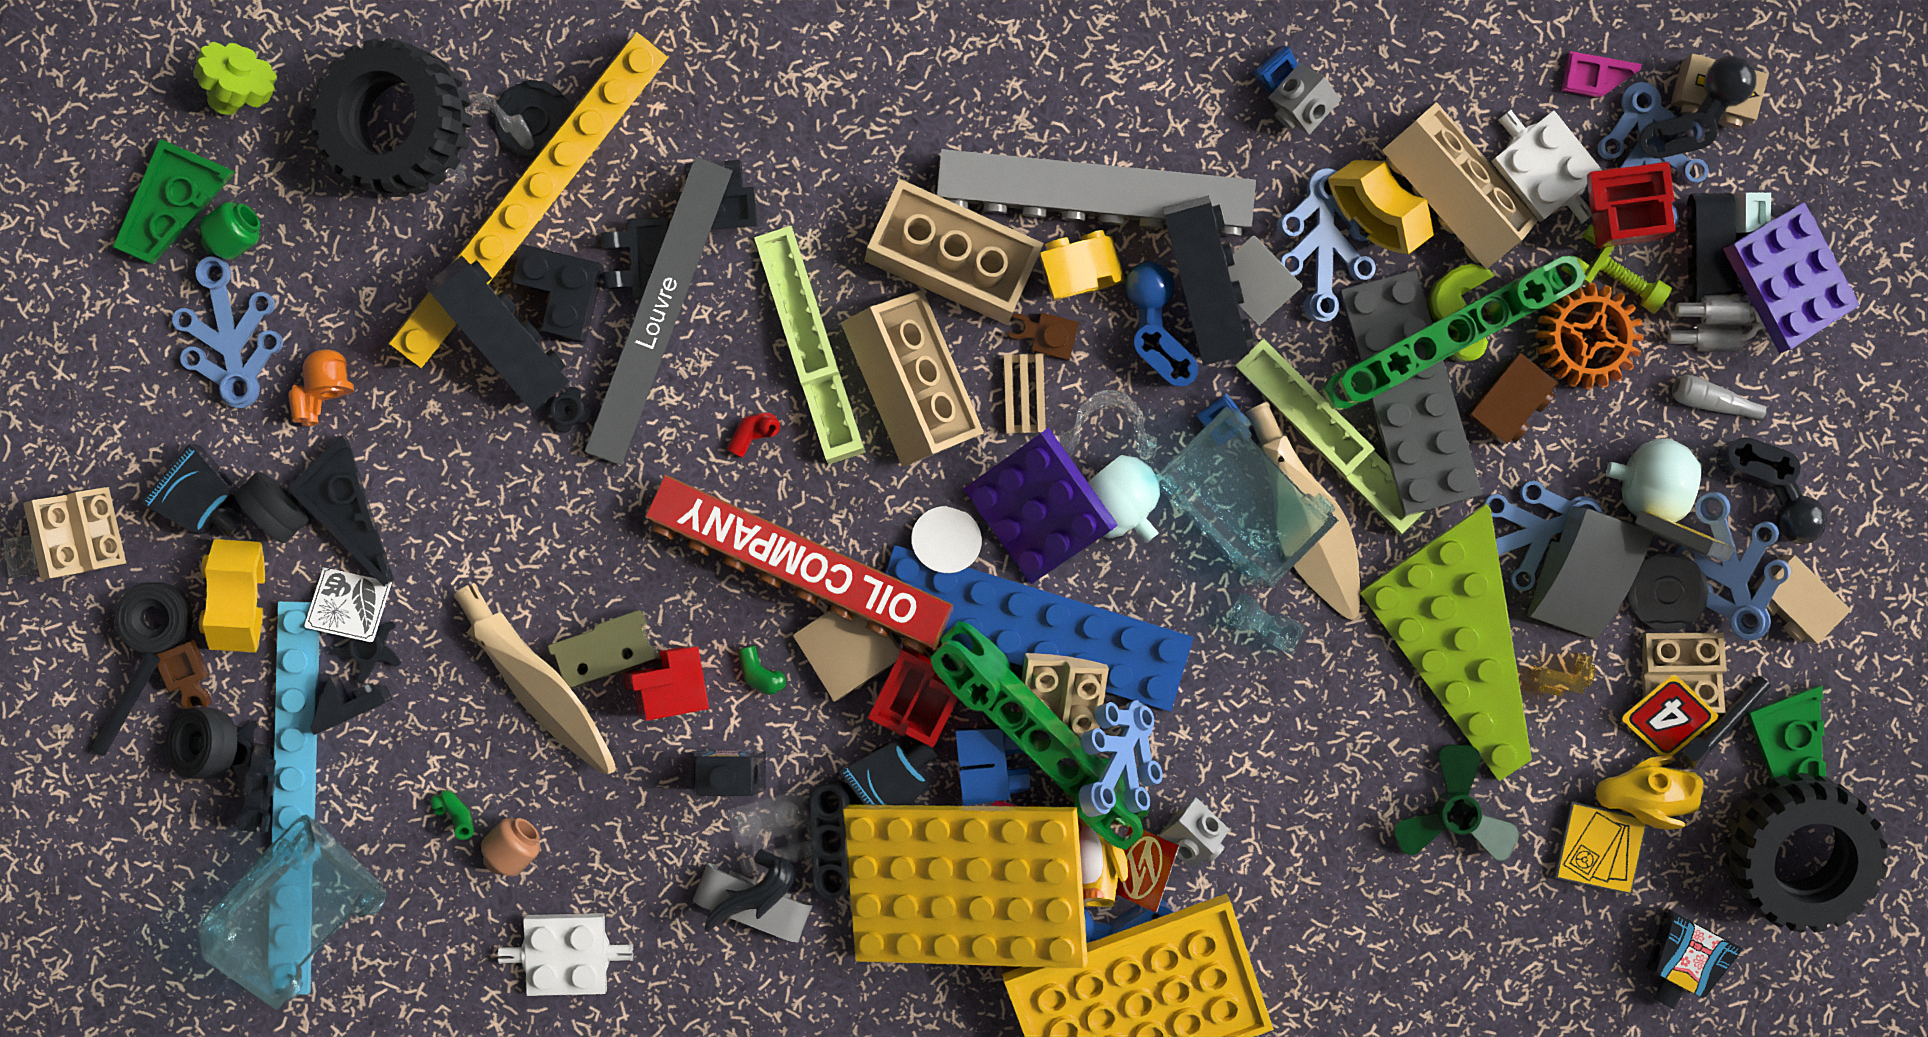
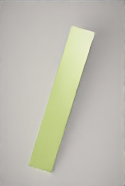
(809, 345)
(1326, 431)

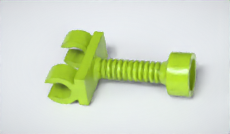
(1652, 294)

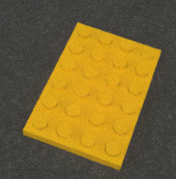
(966, 885)
(1152, 980)

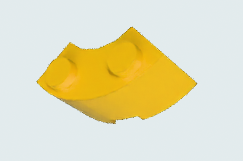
(1381, 206)
(1081, 265)
(231, 612)

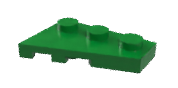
(168, 200)
(1790, 734)

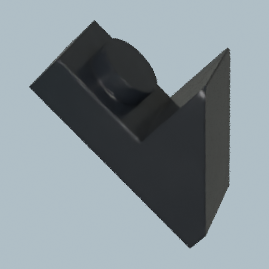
(337, 707)

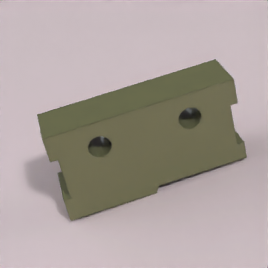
(605, 650)

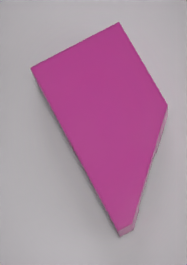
(1595, 74)

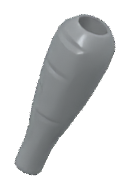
(1708, 396)

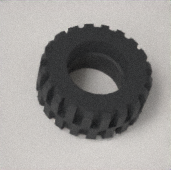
(345, 107)
(1836, 888)

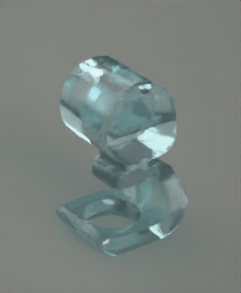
(1275, 629)

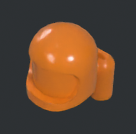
(323, 380)

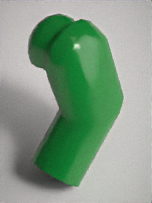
(757, 676)
(460, 814)

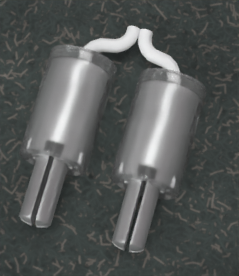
(1721, 323)

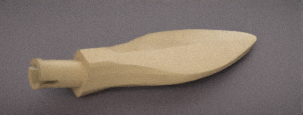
(1332, 562)
(535, 682)

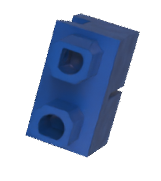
(993, 781)

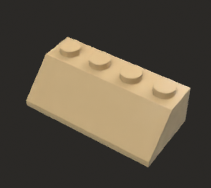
(1460, 186)
(953, 251)
(912, 377)

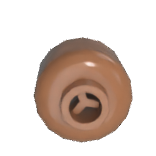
(510, 846)

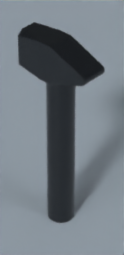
(1701, 747)

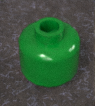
(230, 230)

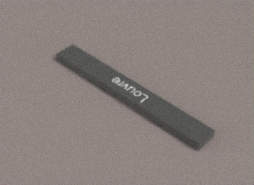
(658, 310)

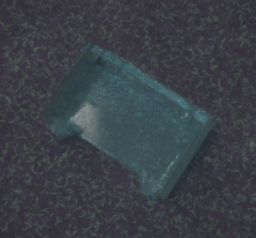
(1244, 500)
(286, 910)

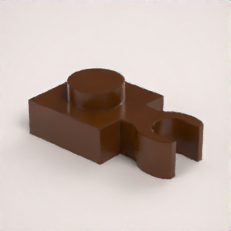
(1051, 335)
(183, 669)

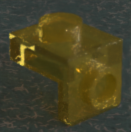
(1556, 682)

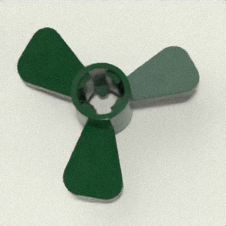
(1459, 770)

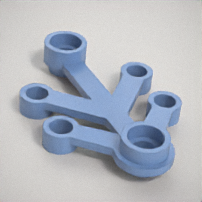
(1642, 117)
(1324, 239)
(228, 339)
(1536, 530)
(1737, 573)
(1137, 725)

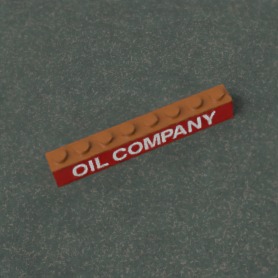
(799, 563)

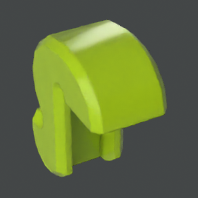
(1446, 298)

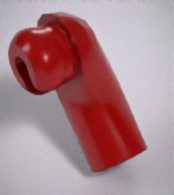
(753, 428)

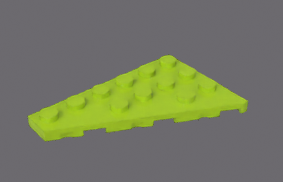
(1455, 629)

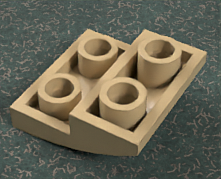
(74, 533)
(845, 652)
(1693, 657)
(1067, 687)

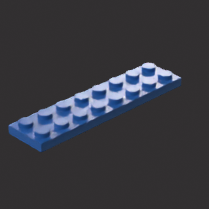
(1020, 619)

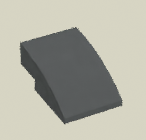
(1588, 572)

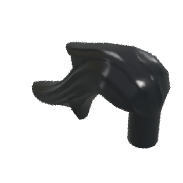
(759, 897)

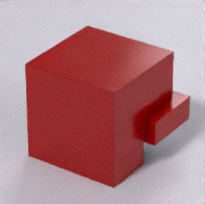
(1631, 204)
(669, 689)
(914, 699)

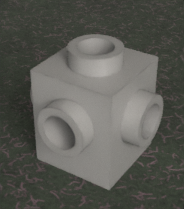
(1303, 99)
(1196, 833)

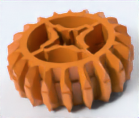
(1582, 351)

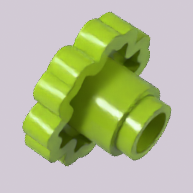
(233, 77)

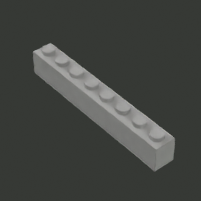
(1087, 189)

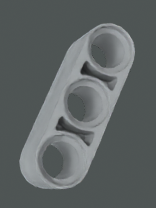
(783, 920)

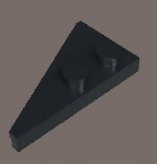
(337, 499)

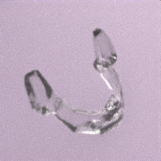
(514, 124)
(1111, 400)

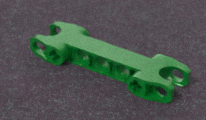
(1399, 360)
(987, 684)

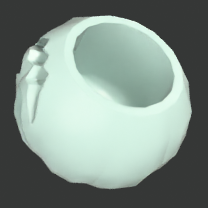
(1659, 479)
(1129, 494)

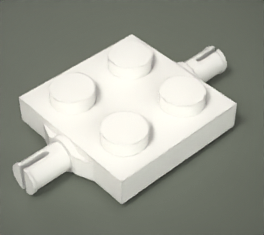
(1546, 166)
(565, 954)

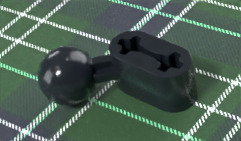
(1727, 84)
(1799, 516)

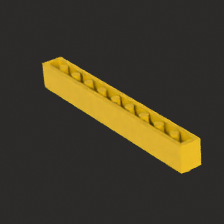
(538, 186)

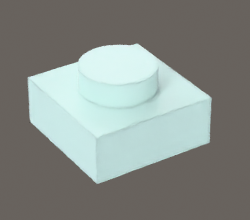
(1752, 211)

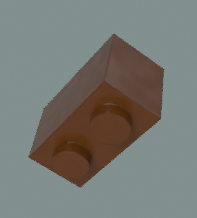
(1511, 400)

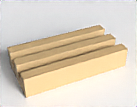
(1024, 359)

